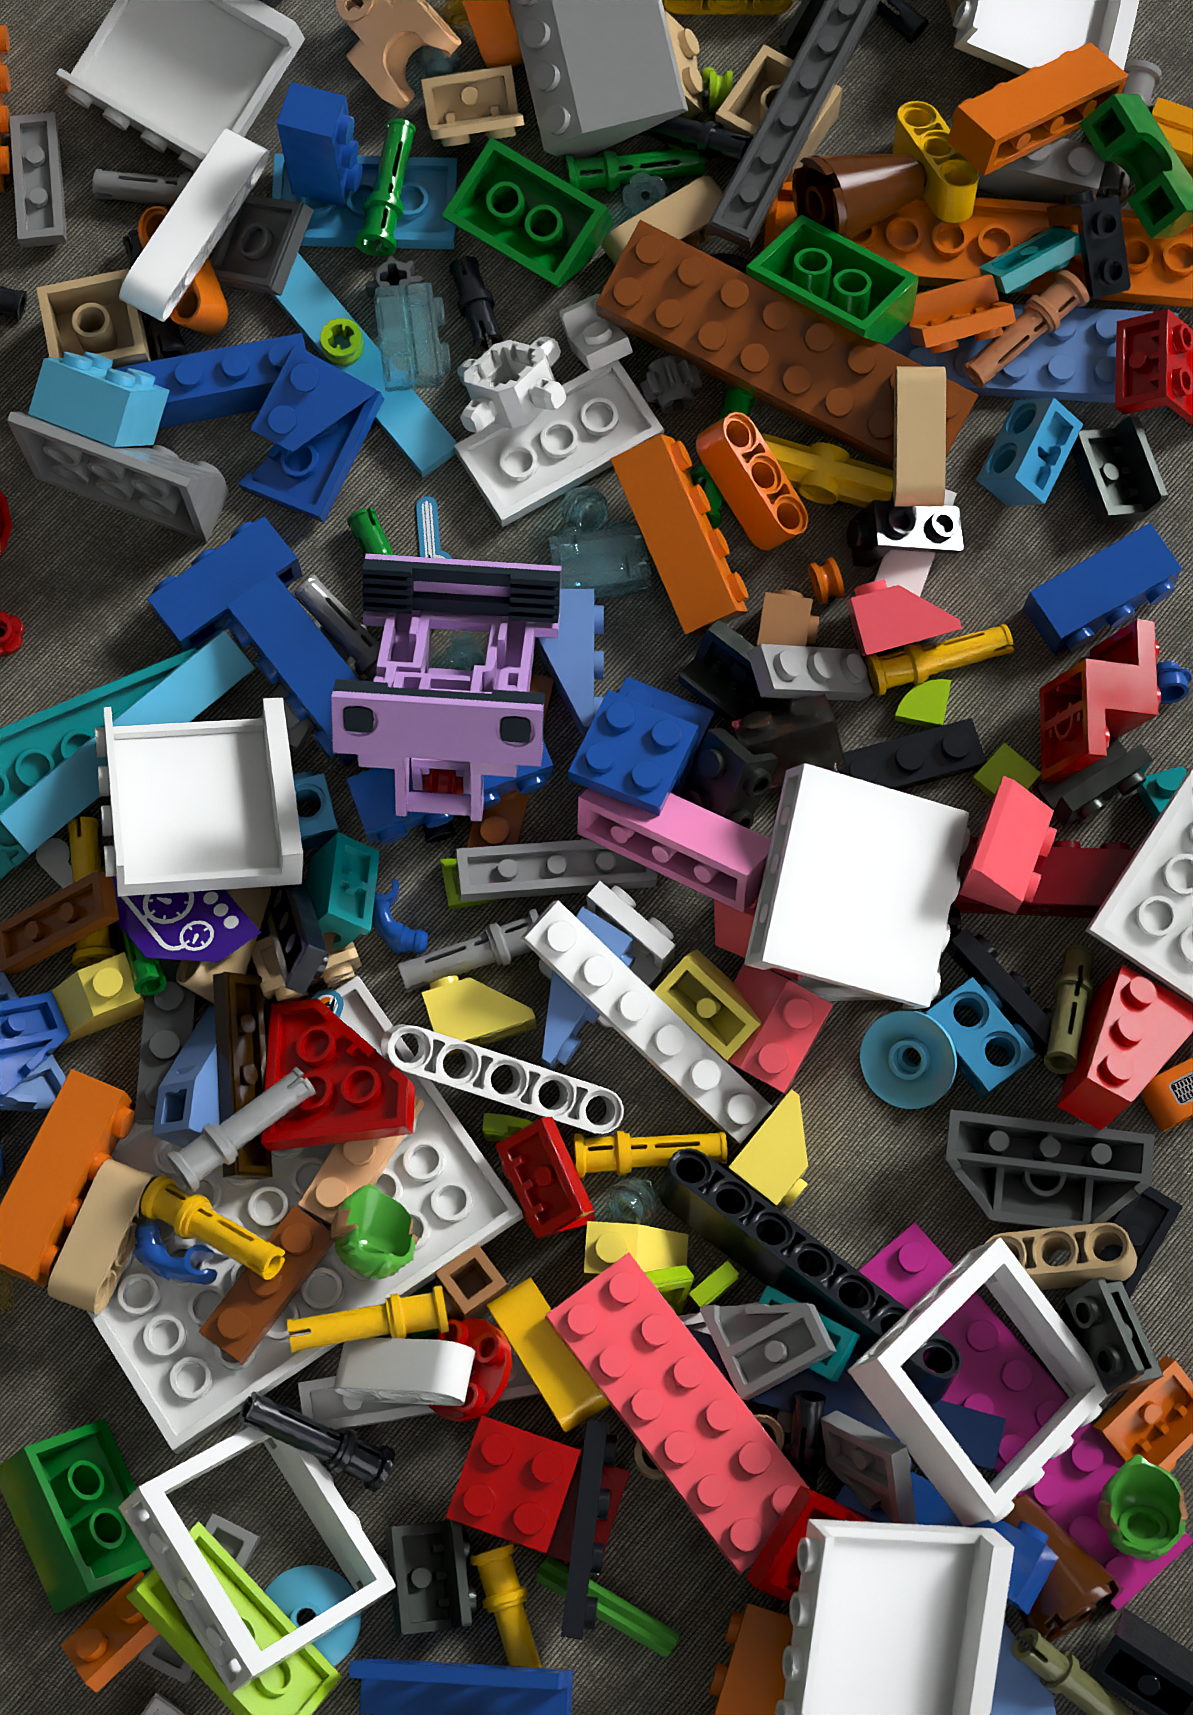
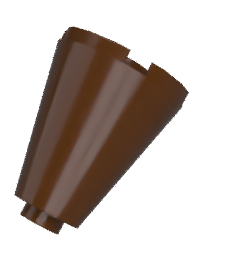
(856, 189)
(1073, 1583)

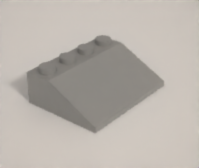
(597, 70)
(130, 478)

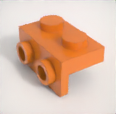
(959, 312)
(1152, 1419)
(109, 1638)

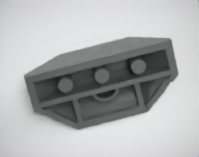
(1045, 1169)

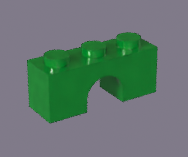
(1131, 138)

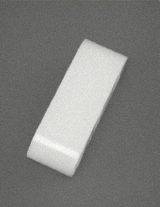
(405, 1371)

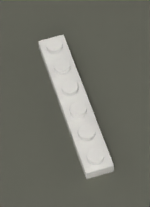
(646, 1022)

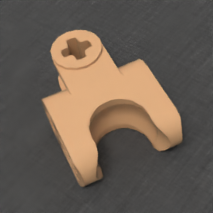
(388, 37)

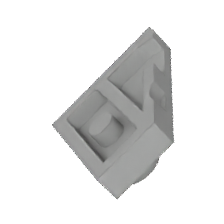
(767, 1342)
(871, 1465)

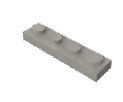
(545, 870)

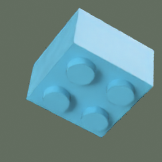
(99, 400)

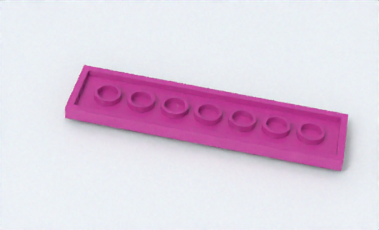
(1009, 1383)

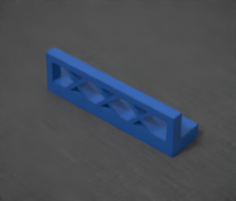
(460, 1688)

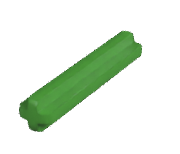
(614, 1610)

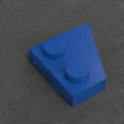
(307, 400)
(28, 1035)

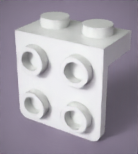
(650, 938)

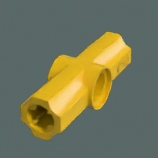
(829, 474)

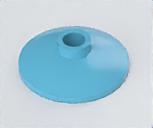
(887, 1063)
(319, 1590)

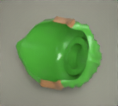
(373, 1233)
(1143, 1509)

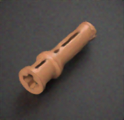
(1040, 316)

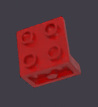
(1154, 364)
(545, 1179)

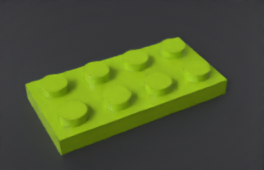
(288, 1688)

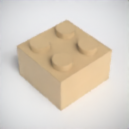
(754, 93)
(91, 318)

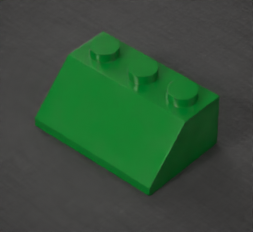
(528, 214)
(838, 280)
(69, 1516)

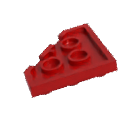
(354, 1085)

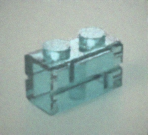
(409, 336)
(602, 560)

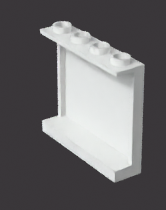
(1038, 31)
(184, 69)
(200, 804)
(858, 886)
(895, 1620)

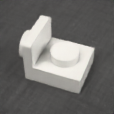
(592, 337)

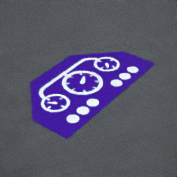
(185, 924)

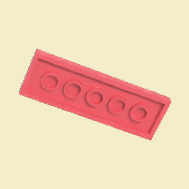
(679, 1408)

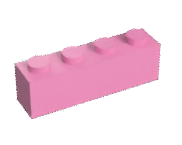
(681, 844)

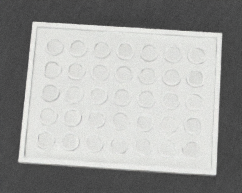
(156, 1320)

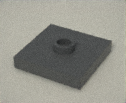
(261, 244)

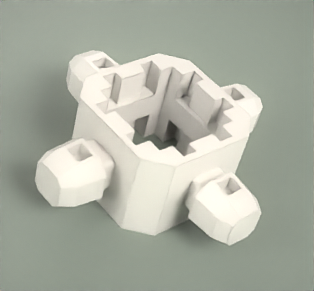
(511, 384)

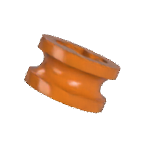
(826, 580)

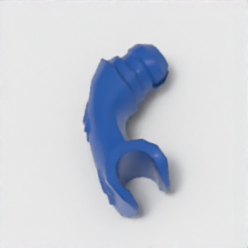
(394, 934)
(155, 1256)

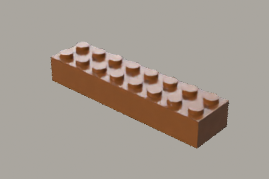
(763, 342)

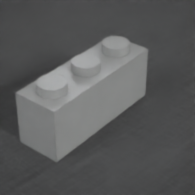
(1047, 173)

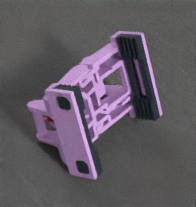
(448, 719)

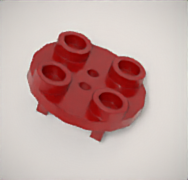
(491, 1367)

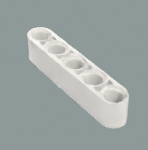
(194, 225)
(525, 1085)

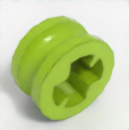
(719, 89)
(343, 327)

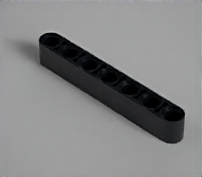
(702, 1190)

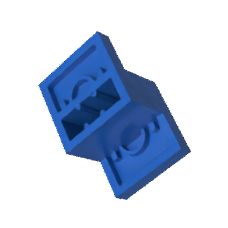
(641, 745)

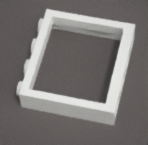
(919, 1427)
(197, 1588)

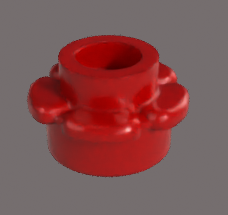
(13, 637)

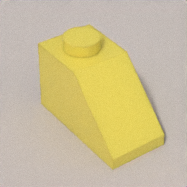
(98, 997)
(709, 1003)
(474, 1012)
(776, 1155)
(648, 1245)

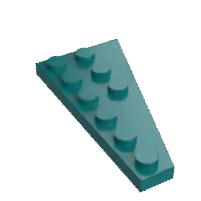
(48, 737)

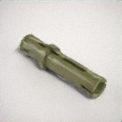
(1072, 994)
(1062, 1674)

